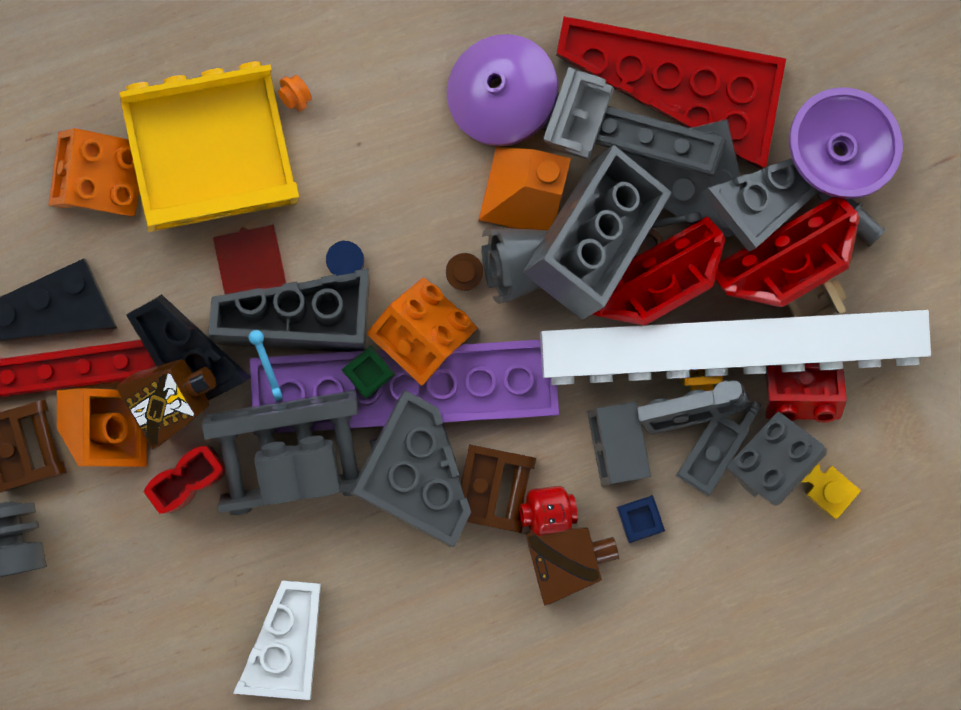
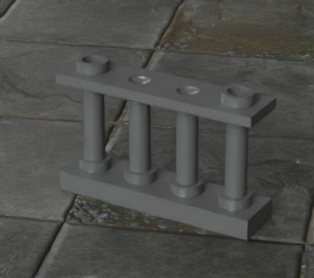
(263, 423)

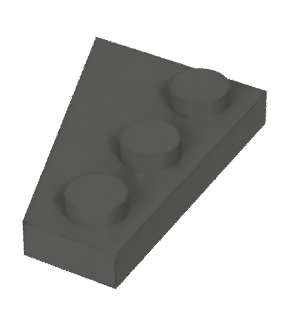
(760, 201)

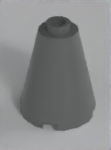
(506, 259)

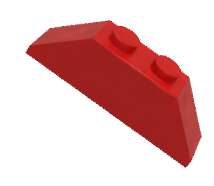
(793, 256)
(667, 275)

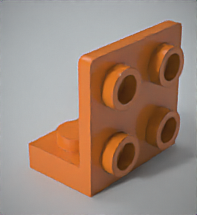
(94, 173)
(421, 330)

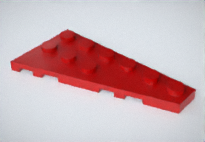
(683, 79)

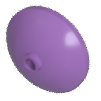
(514, 108)
(859, 127)

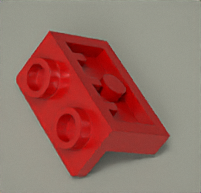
(806, 394)

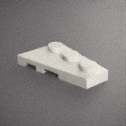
(286, 646)

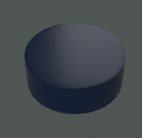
(344, 258)

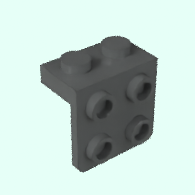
(776, 459)

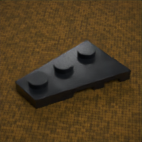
(55, 305)
(172, 337)

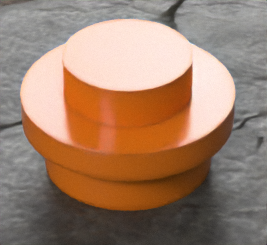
(294, 92)

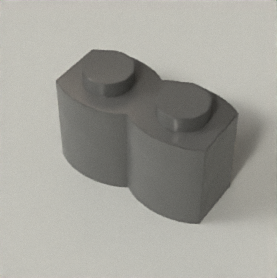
(297, 470)

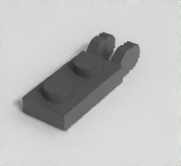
(694, 407)
(715, 450)

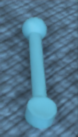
(256, 337)

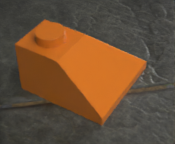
(524, 188)
(100, 428)

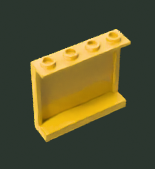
(208, 146)

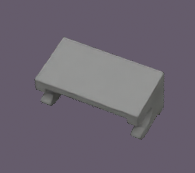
(578, 113)

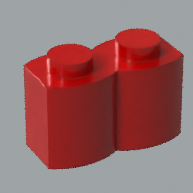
(178, 486)

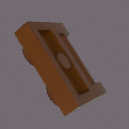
(15, 458)
(482, 484)

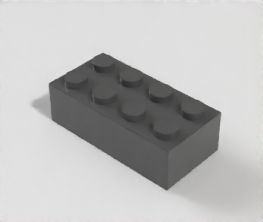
(597, 233)

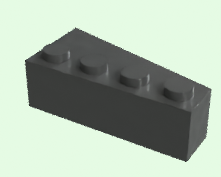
(302, 315)

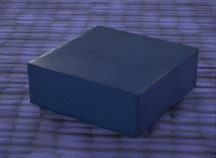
(640, 519)

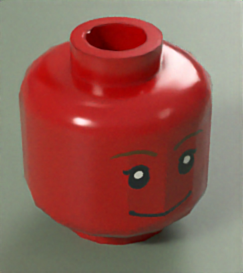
(548, 510)

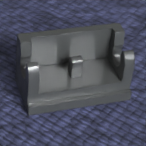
(618, 443)

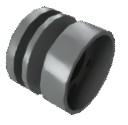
(16, 554)

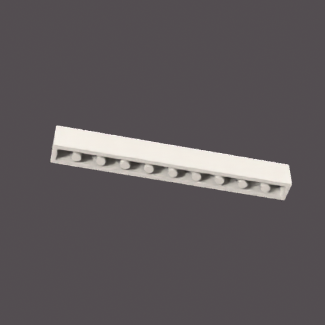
(735, 344)

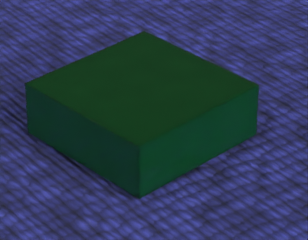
(368, 372)

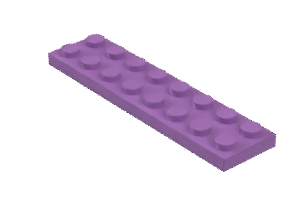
(470, 385)

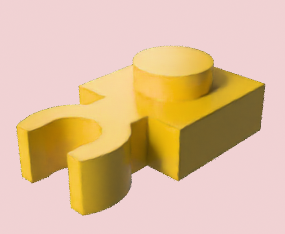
(830, 490)

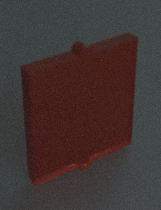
(249, 259)

